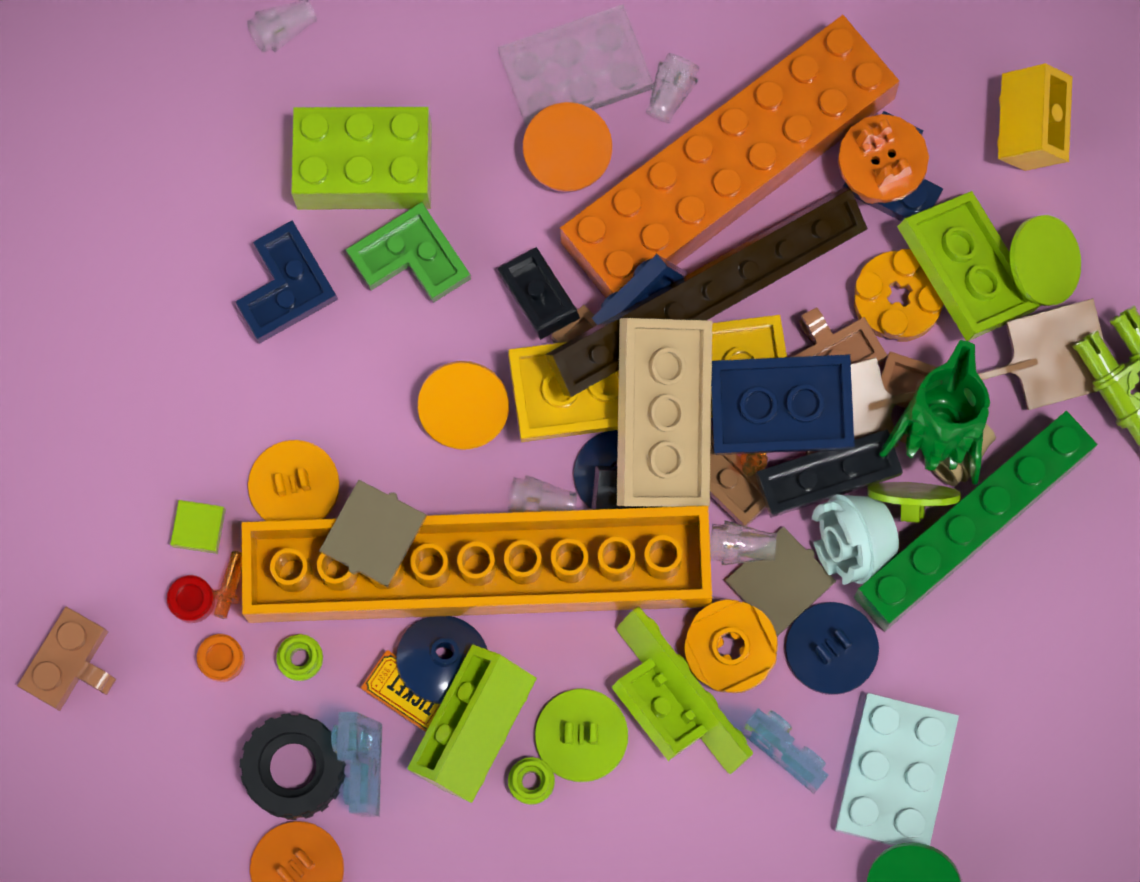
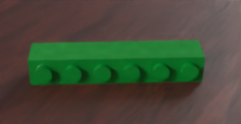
(975, 521)

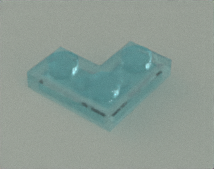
(772, 736)
(359, 744)

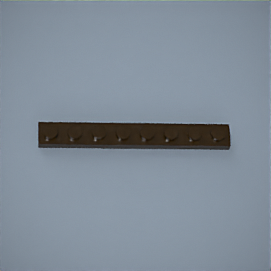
(715, 285)

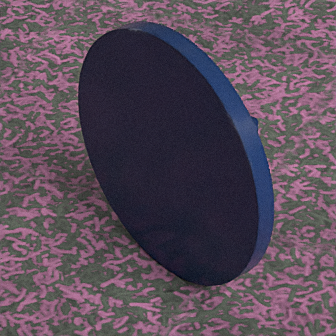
(832, 648)

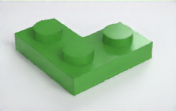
(415, 243)

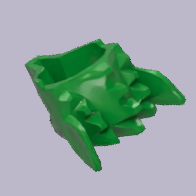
(946, 414)

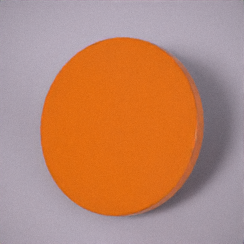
(567, 146)
(297, 855)

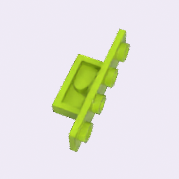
(671, 700)

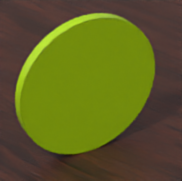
(1045, 260)
(913, 497)
(581, 735)

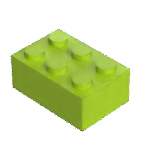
(361, 157)

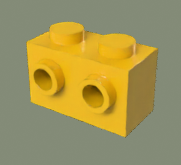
(1035, 117)

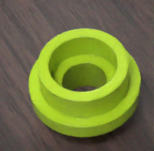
(290, 647)
(527, 766)

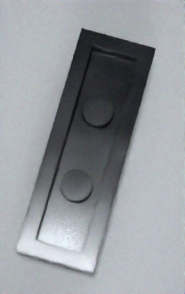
(827, 474)

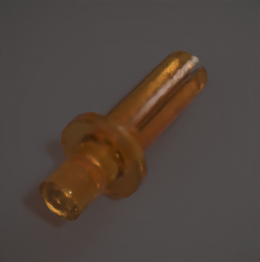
(753, 462)
(226, 594)

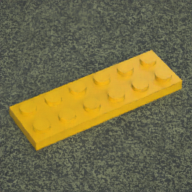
(548, 414)

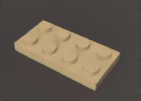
(664, 412)

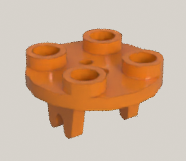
(892, 177)

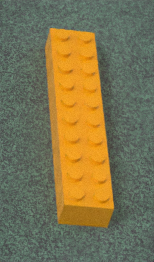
(487, 566)

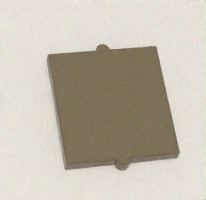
(373, 533)
(782, 586)

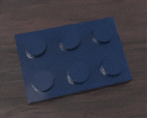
(782, 404)

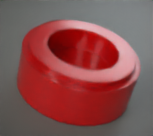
(191, 599)

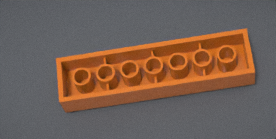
(732, 157)

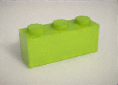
(472, 723)

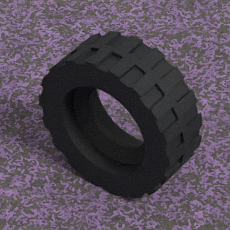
(258, 757)

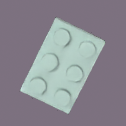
(896, 772)

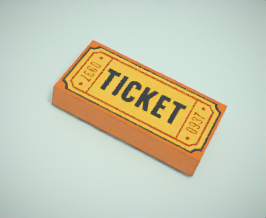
(388, 688)

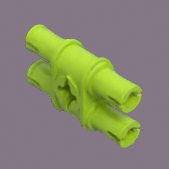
(1114, 379)

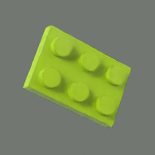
(966, 265)

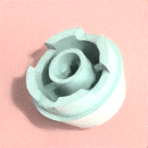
(855, 537)

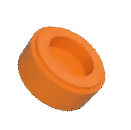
(220, 658)

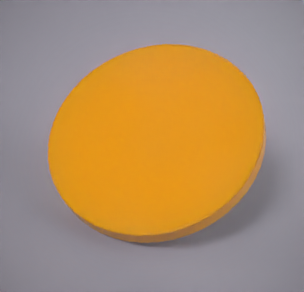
(463, 405)
(293, 482)

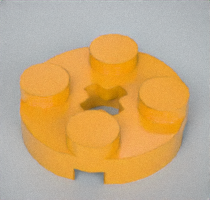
(894, 320)
(740, 621)

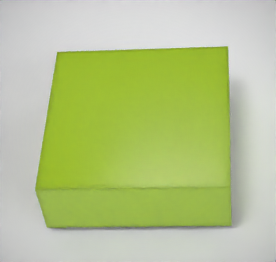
(198, 527)

